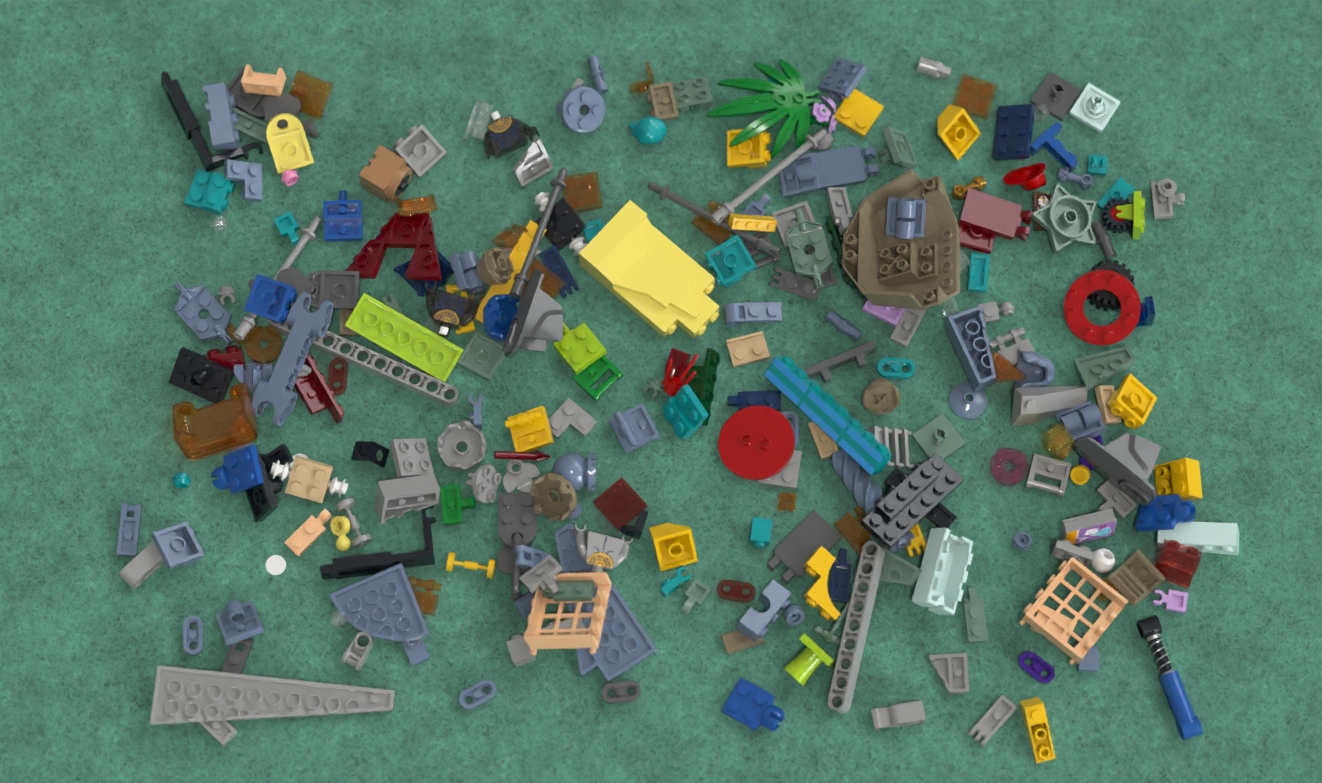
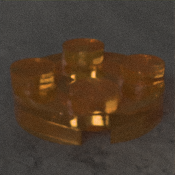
(263, 334)

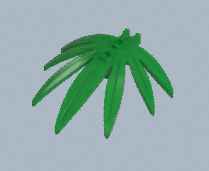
(783, 100)

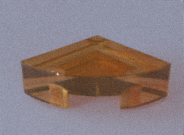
(231, 329)

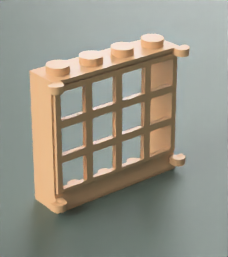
(1096, 629)
(573, 640)

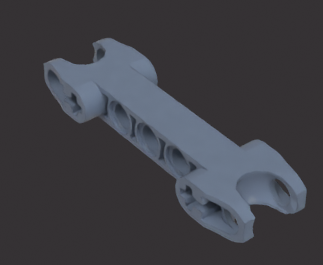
(293, 355)

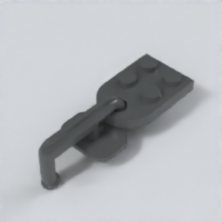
(268, 106)
(334, 286)
(517, 522)

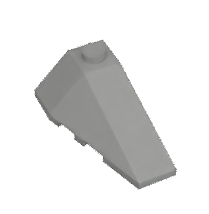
(1040, 403)

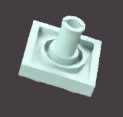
(1094, 108)

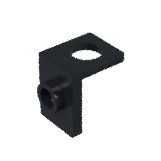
(367, 452)

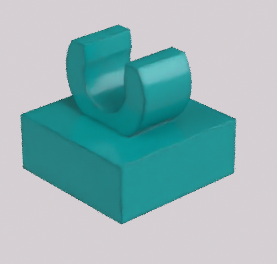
(1097, 165)

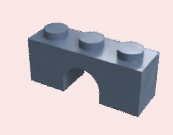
(754, 623)

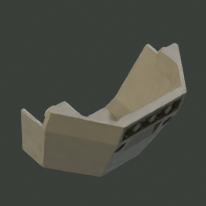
(901, 270)

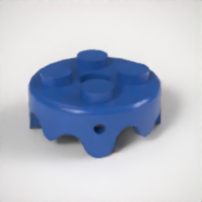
(499, 305)

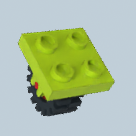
(1122, 215)

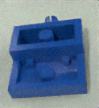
(343, 219)

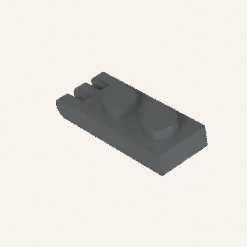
(795, 284)

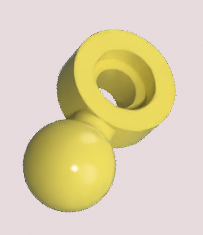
(340, 526)

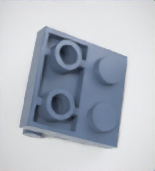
(633, 428)

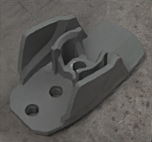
(536, 320)
(1123, 463)

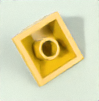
(957, 130)
(673, 545)

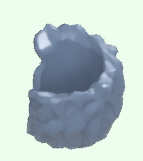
(1037, 368)

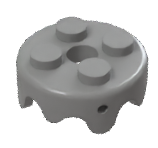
(461, 433)

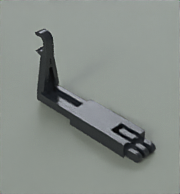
(191, 128)
(374, 563)

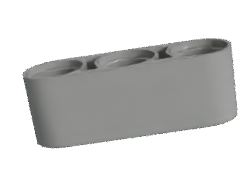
(142, 566)

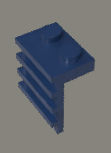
(419, 285)

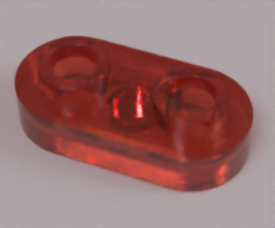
(338, 375)
(735, 593)

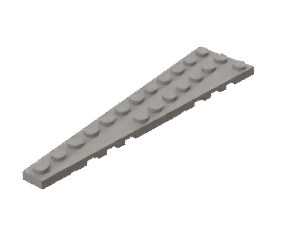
(213, 696)

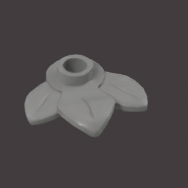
(522, 478)

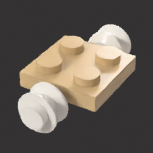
(309, 479)

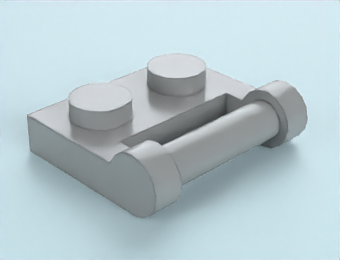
(1049, 469)

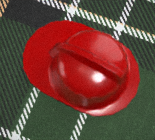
(1027, 177)

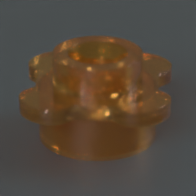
(791, 497)

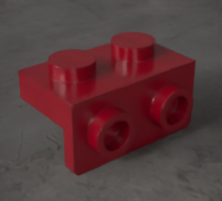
(228, 357)

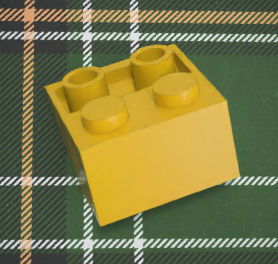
(1179, 478)

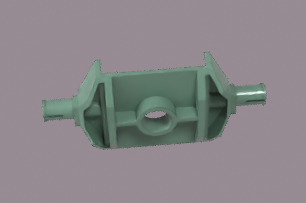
(804, 235)

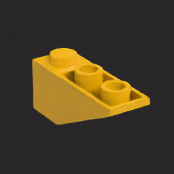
(1037, 729)

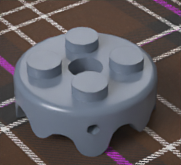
(572, 101)

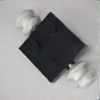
(563, 224)

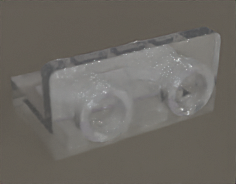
(478, 121)

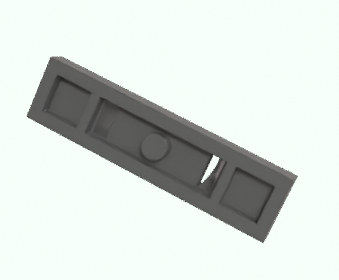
(856, 354)

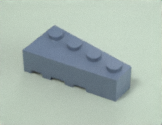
(971, 345)

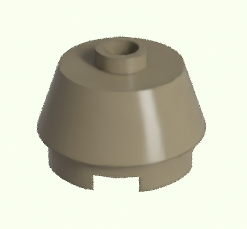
(494, 267)

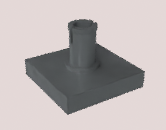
(1056, 95)

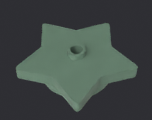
(1066, 219)

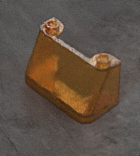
(216, 426)

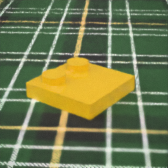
(858, 112)

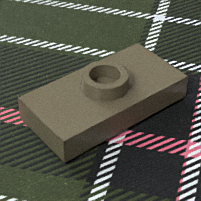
(736, 641)

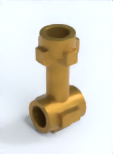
(960, 190)

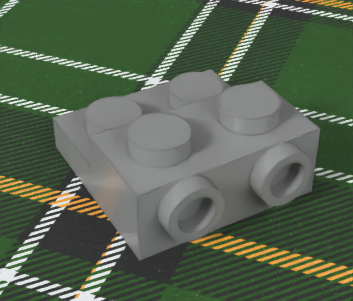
(419, 149)

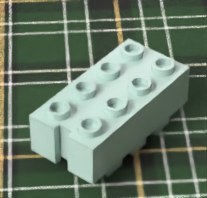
(943, 571)

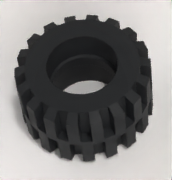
(1103, 298)

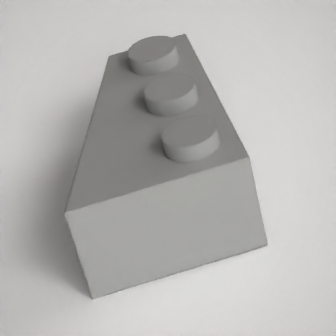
(404, 495)

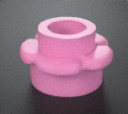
(289, 177)

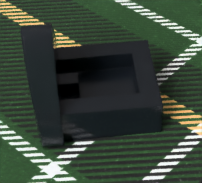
(636, 532)

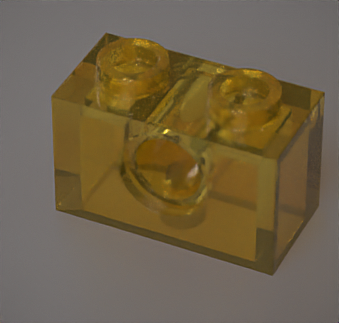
(1058, 442)

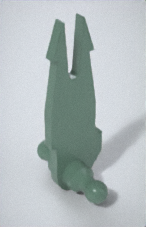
(830, 637)

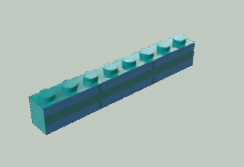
(828, 415)

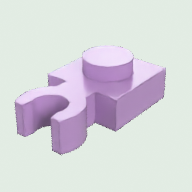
(1174, 600)

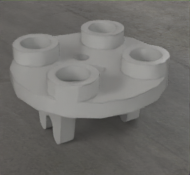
(485, 483)

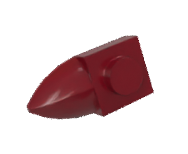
(679, 363)

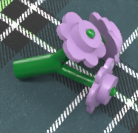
(822, 113)

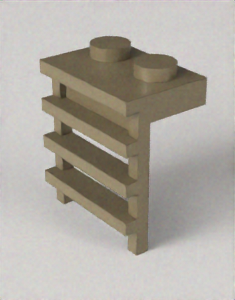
(1136, 578)

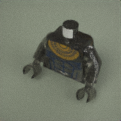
(506, 135)
(450, 310)

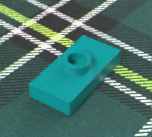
(1119, 189)
(978, 273)

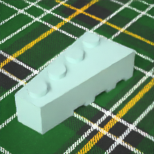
(1205, 536)

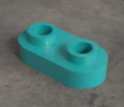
(895, 366)

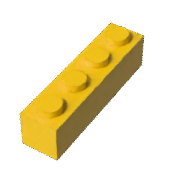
(752, 222)

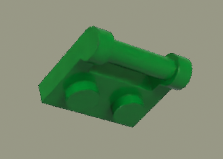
(593, 373)

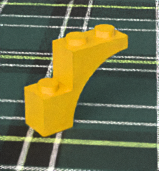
(817, 594)

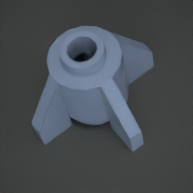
(252, 373)

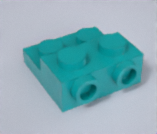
(209, 192)
(730, 261)
(684, 412)

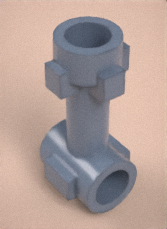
(1085, 181)

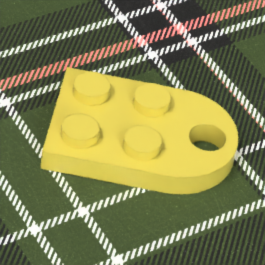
(288, 144)

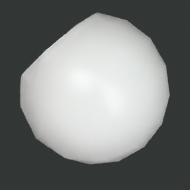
(1103, 560)

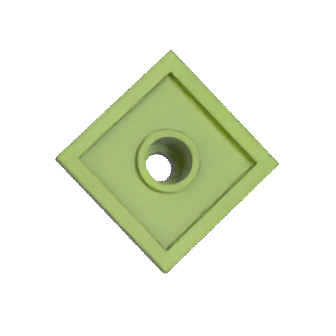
(807, 661)

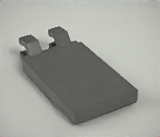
(801, 545)

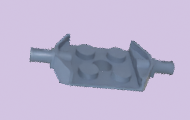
(199, 299)

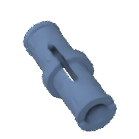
(597, 74)
(843, 325)

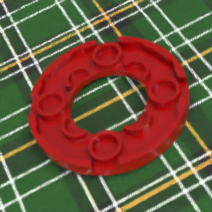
(1102, 280)

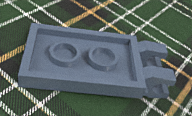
(845, 166)

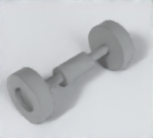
(361, 540)

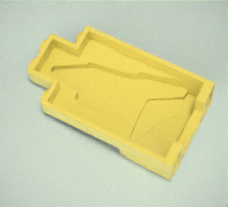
(650, 274)

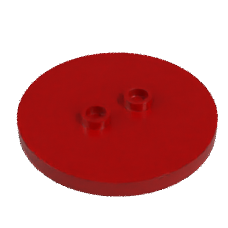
(756, 443)

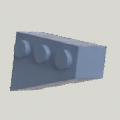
(221, 117)

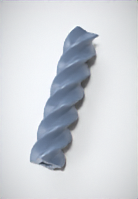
(865, 493)

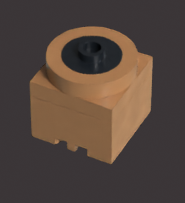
(386, 175)

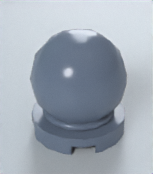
(577, 470)

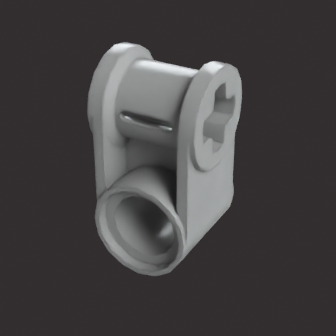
(357, 652)

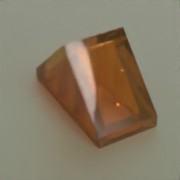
(1006, 370)

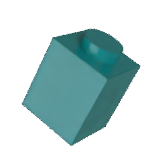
(760, 532)

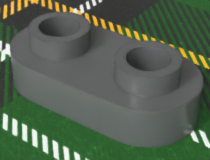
(620, 690)

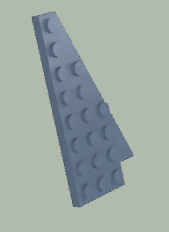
(622, 637)

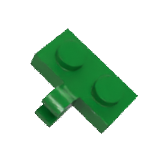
(453, 504)

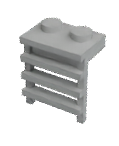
(881, 436)

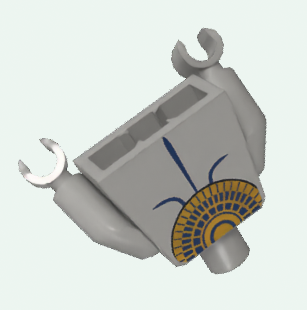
(600, 550)

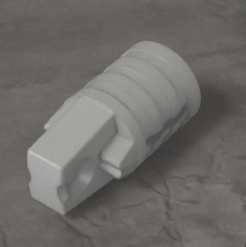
(933, 68)

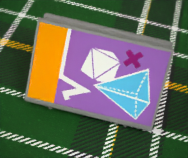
(1089, 527)

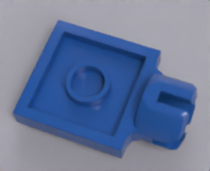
(239, 471)
(1165, 513)
(753, 707)

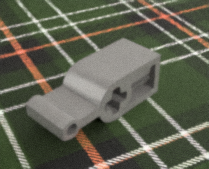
(898, 715)

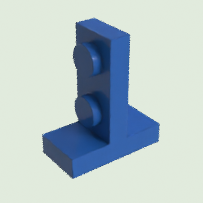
(1054, 147)

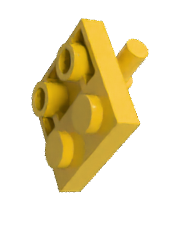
(530, 429)

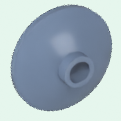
(964, 408)

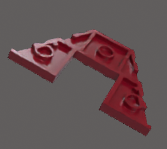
(402, 232)

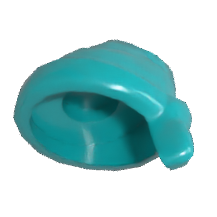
(649, 130)

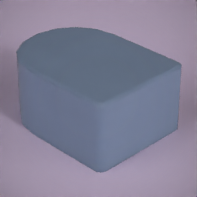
(1090, 661)

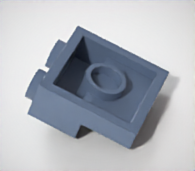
(178, 545)

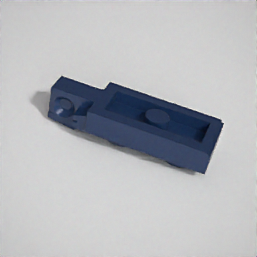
(756, 398)
(840, 578)

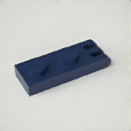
(554, 261)

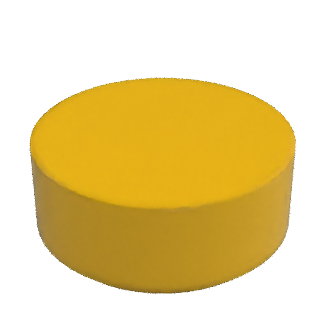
(1080, 474)

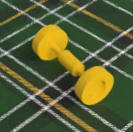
(470, 565)

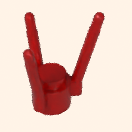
(674, 384)

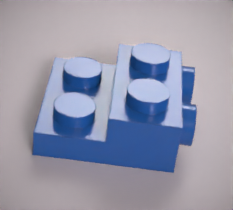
(270, 299)

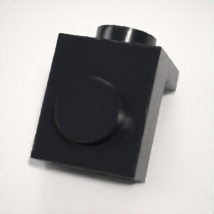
(280, 453)

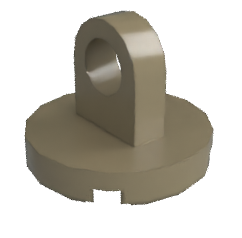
(881, 396)

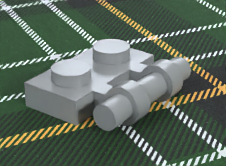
(1012, 352)

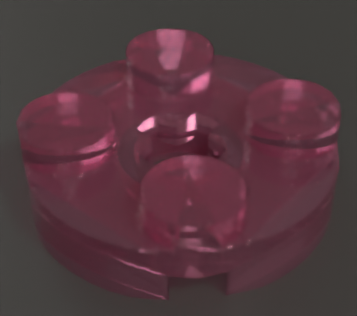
(1018, 460)

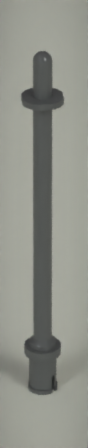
(760, 243)
(521, 278)

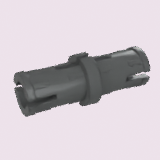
(1104, 239)

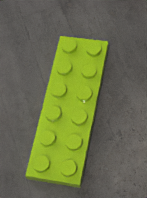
(404, 337)

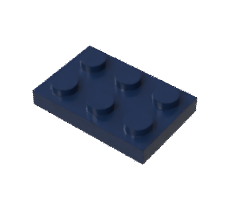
(1013, 132)

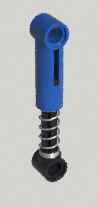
(1187, 722)

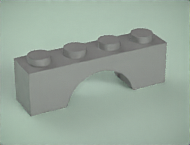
(520, 650)

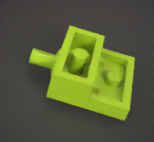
(579, 347)

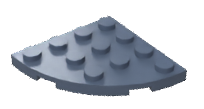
(383, 606)

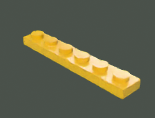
(517, 258)

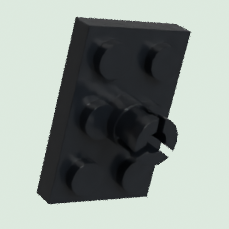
(201, 376)
(262, 496)

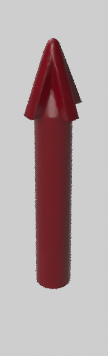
(537, 455)

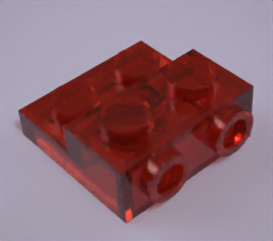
(1178, 562)

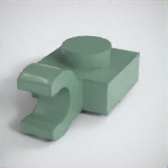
(696, 595)

